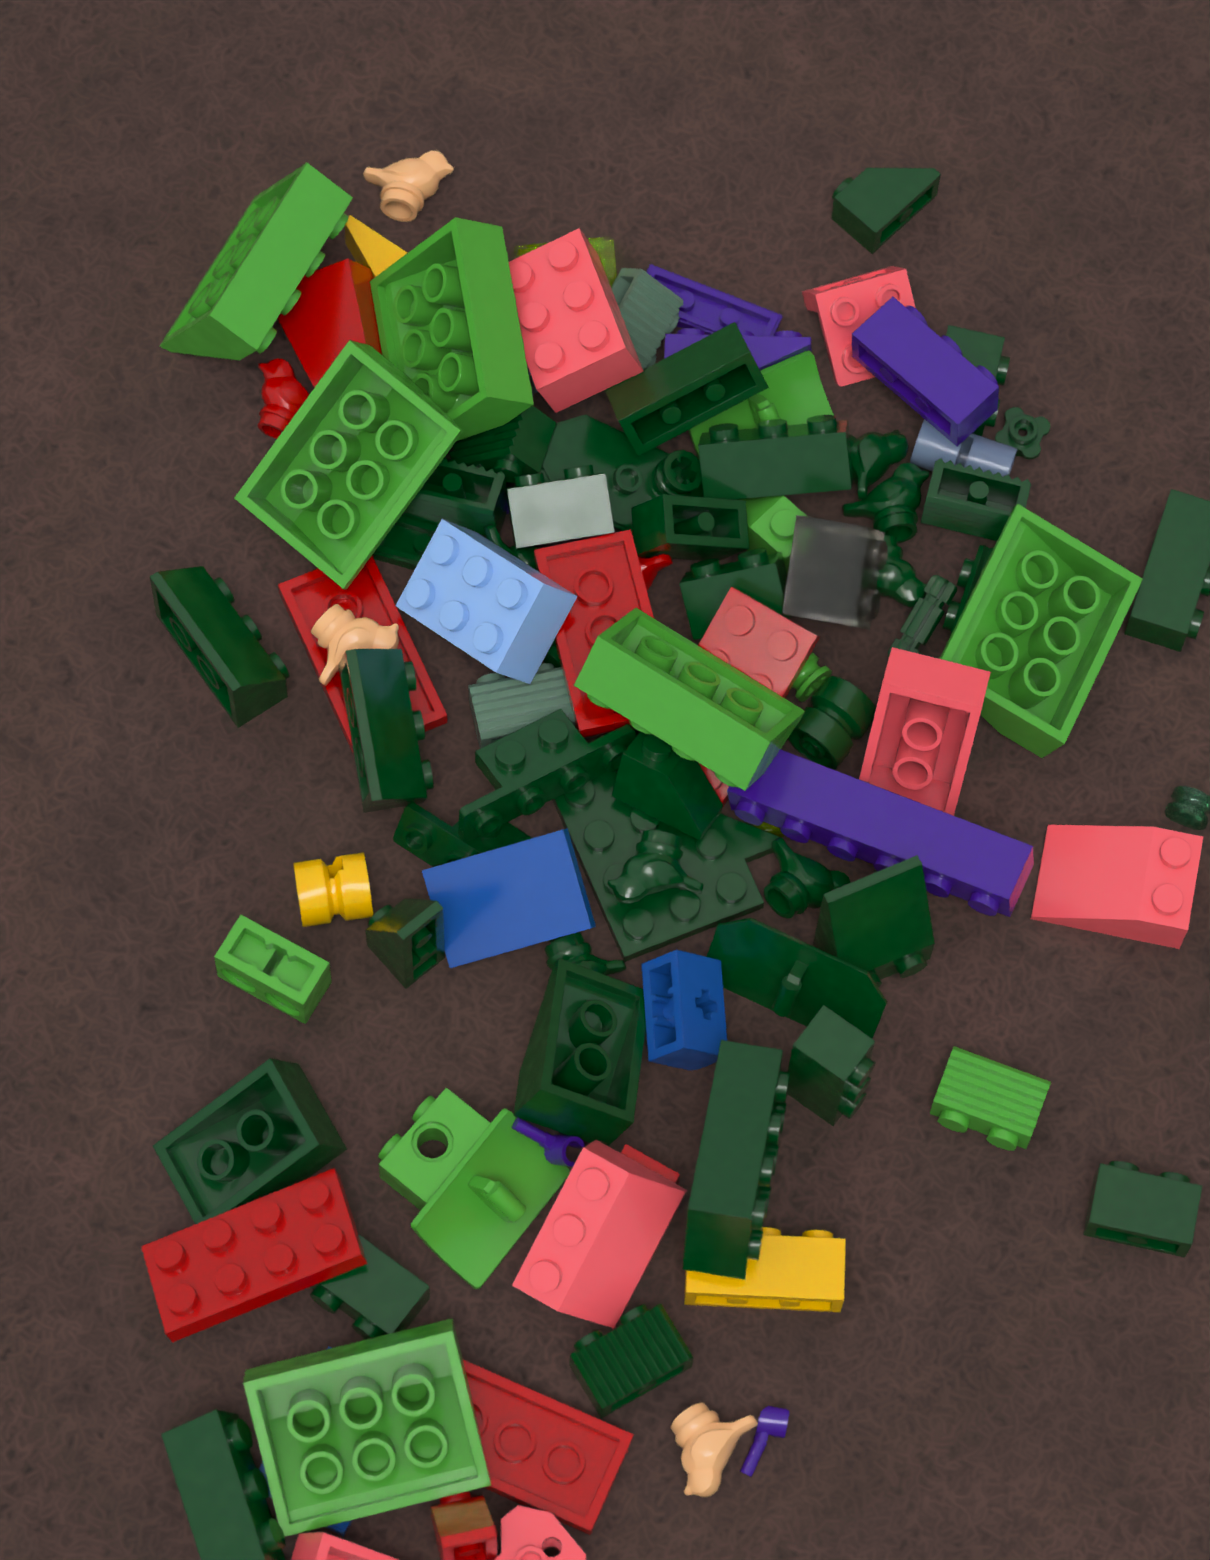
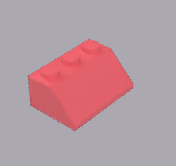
(599, 1236)

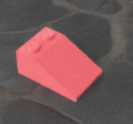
(1119, 881)

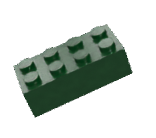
(736, 1160)

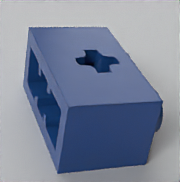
(684, 1009)

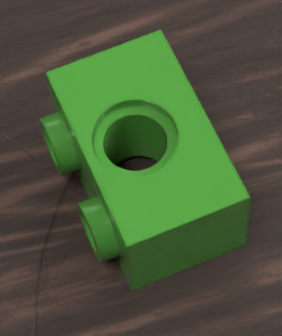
(439, 1119)

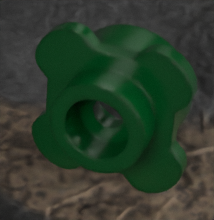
(1028, 445)

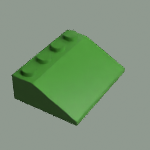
(261, 268)
(455, 325)
(349, 462)
(1040, 628)
(366, 1427)

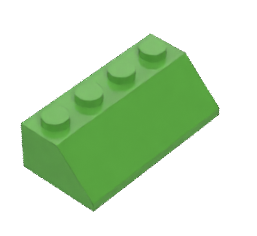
(688, 698)

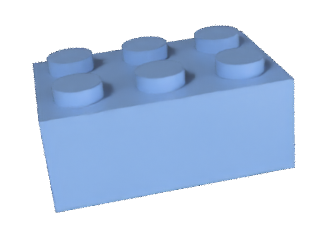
(486, 601)

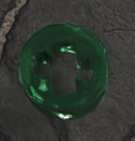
(1189, 807)

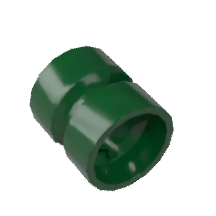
(836, 717)

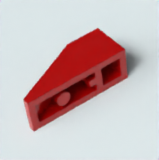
(464, 1528)

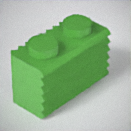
(989, 1099)

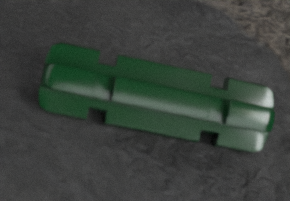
(925, 615)

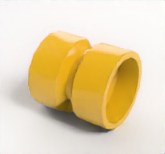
(333, 889)

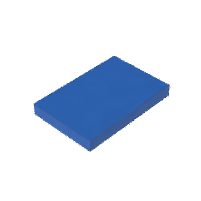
(510, 898)

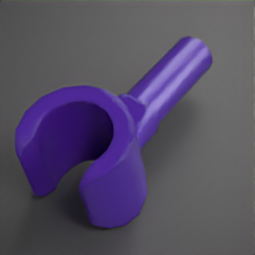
(553, 1145)
(771, 1422)

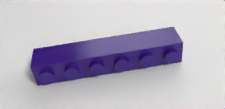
(885, 830)

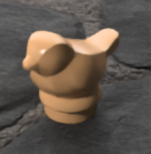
(408, 183)
(341, 631)
(706, 1446)

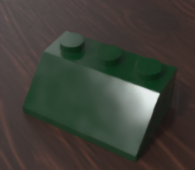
(219, 642)
(384, 728)

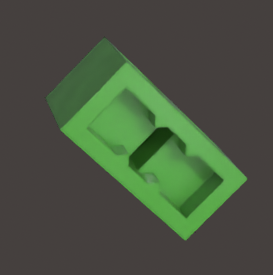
(273, 969)

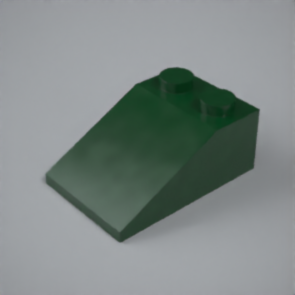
(879, 922)
(583, 1055)
(250, 1141)

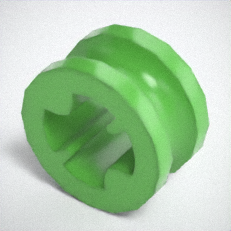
(810, 678)

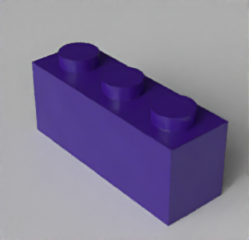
(926, 370)

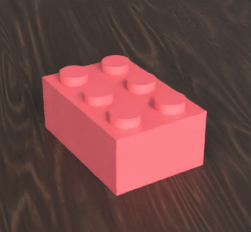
(570, 322)
(924, 728)

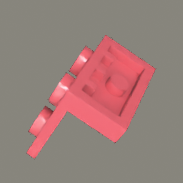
(846, 306)

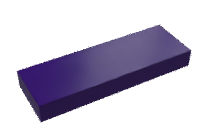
(712, 309)

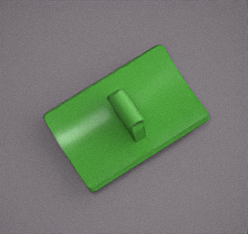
(792, 395)
(488, 1201)

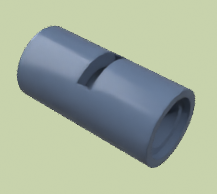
(973, 451)

